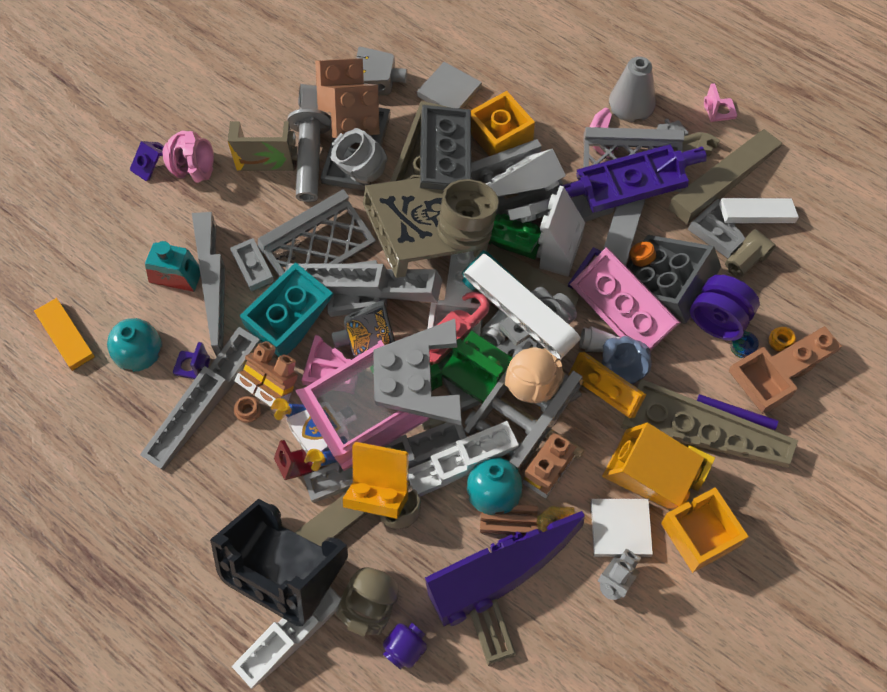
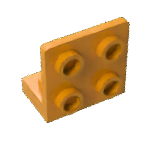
(378, 480)

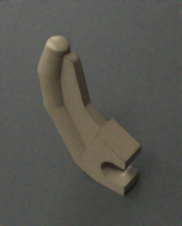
(700, 139)

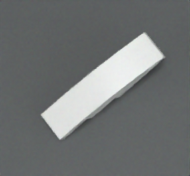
(459, 460)
(281, 642)

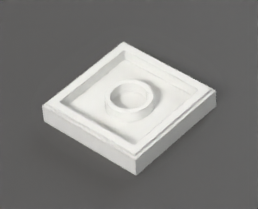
(621, 526)

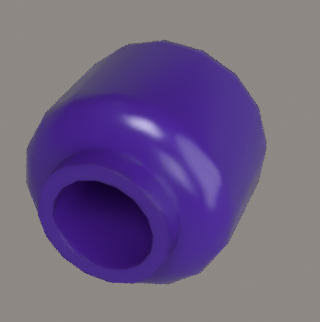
(404, 645)

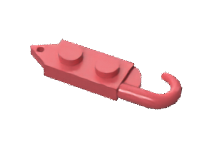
(464, 323)

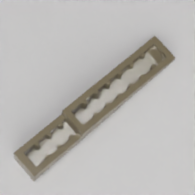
(723, 176)

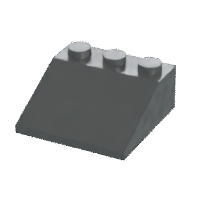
(677, 273)

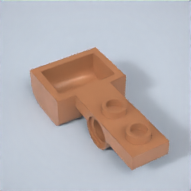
(769, 378)

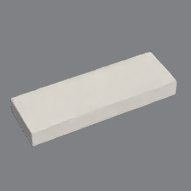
(758, 210)

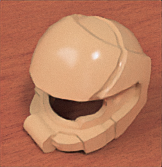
(534, 375)

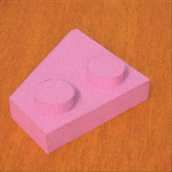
(321, 361)

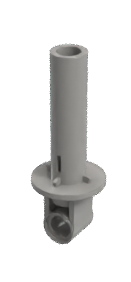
(310, 124)

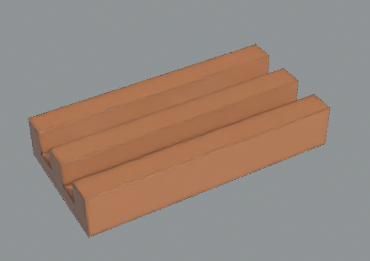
(499, 529)

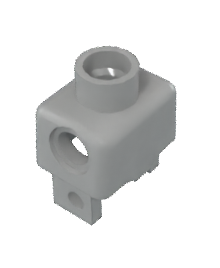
(517, 336)

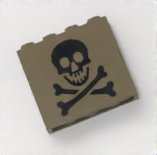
(407, 222)

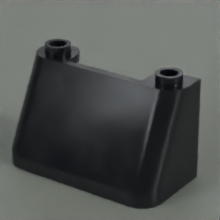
(275, 563)

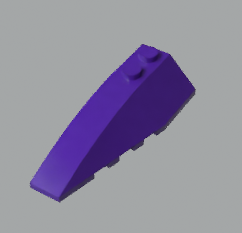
(489, 576)

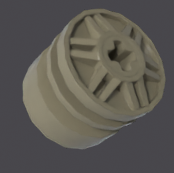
(467, 214)

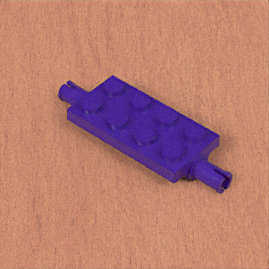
(634, 177)

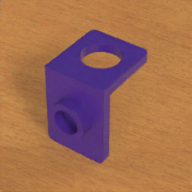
(146, 159)
(199, 359)

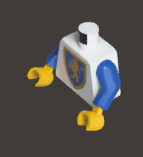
(304, 432)

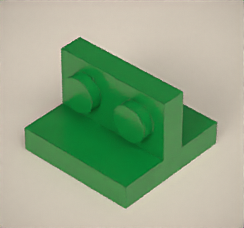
(476, 366)

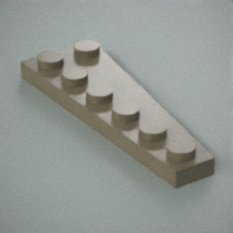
(710, 427)

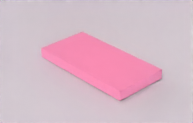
(624, 300)

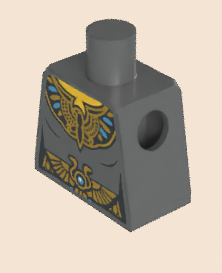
(365, 329)

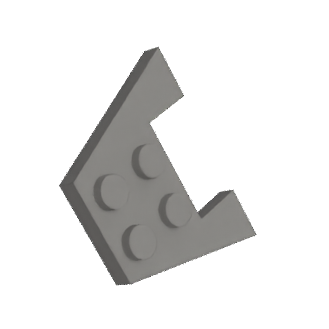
(404, 375)

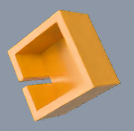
(706, 532)

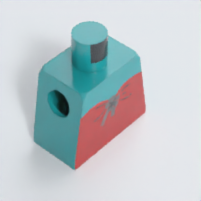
(172, 267)

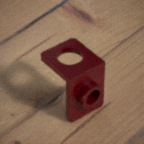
(291, 463)

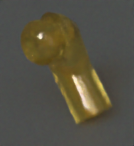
(553, 514)

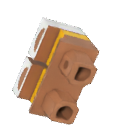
(266, 375)
(549, 465)

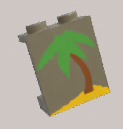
(262, 152)

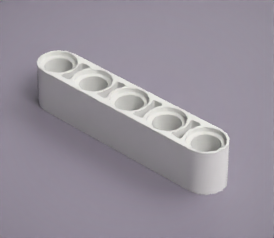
(522, 306)

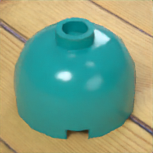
(134, 344)
(494, 486)

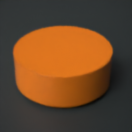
(642, 254)

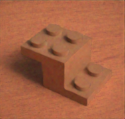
(347, 96)

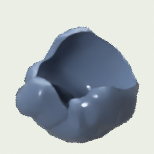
(627, 358)

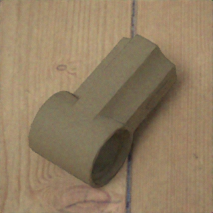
(752, 250)

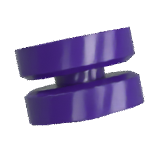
(725, 307)

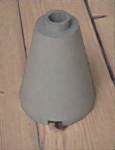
(634, 91)

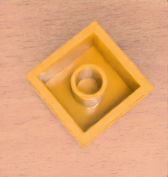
(501, 124)

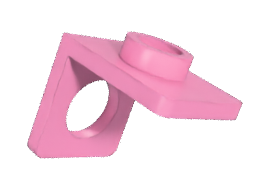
(712, 103)

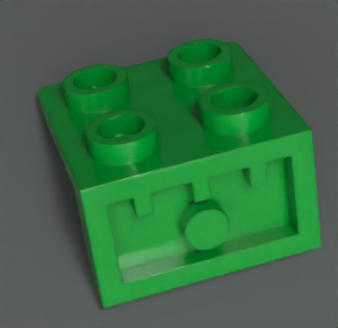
(516, 236)

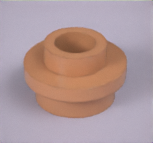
(247, 402)

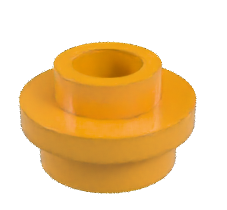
(784, 333)

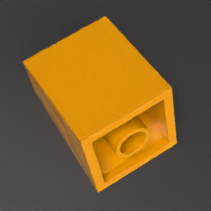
(654, 466)

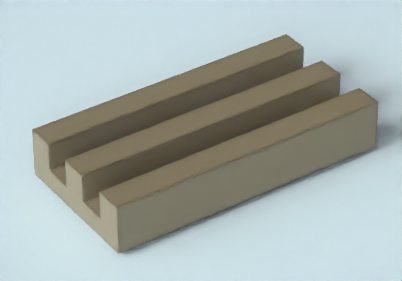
(500, 656)

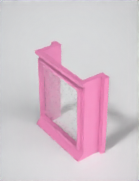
(346, 409)

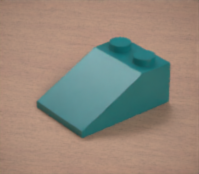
(287, 309)

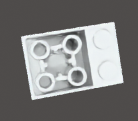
(560, 234)

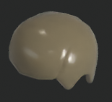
(408, 514)

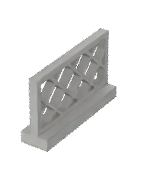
(628, 138)
(310, 220)

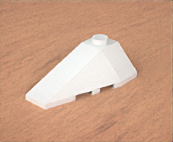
(529, 174)

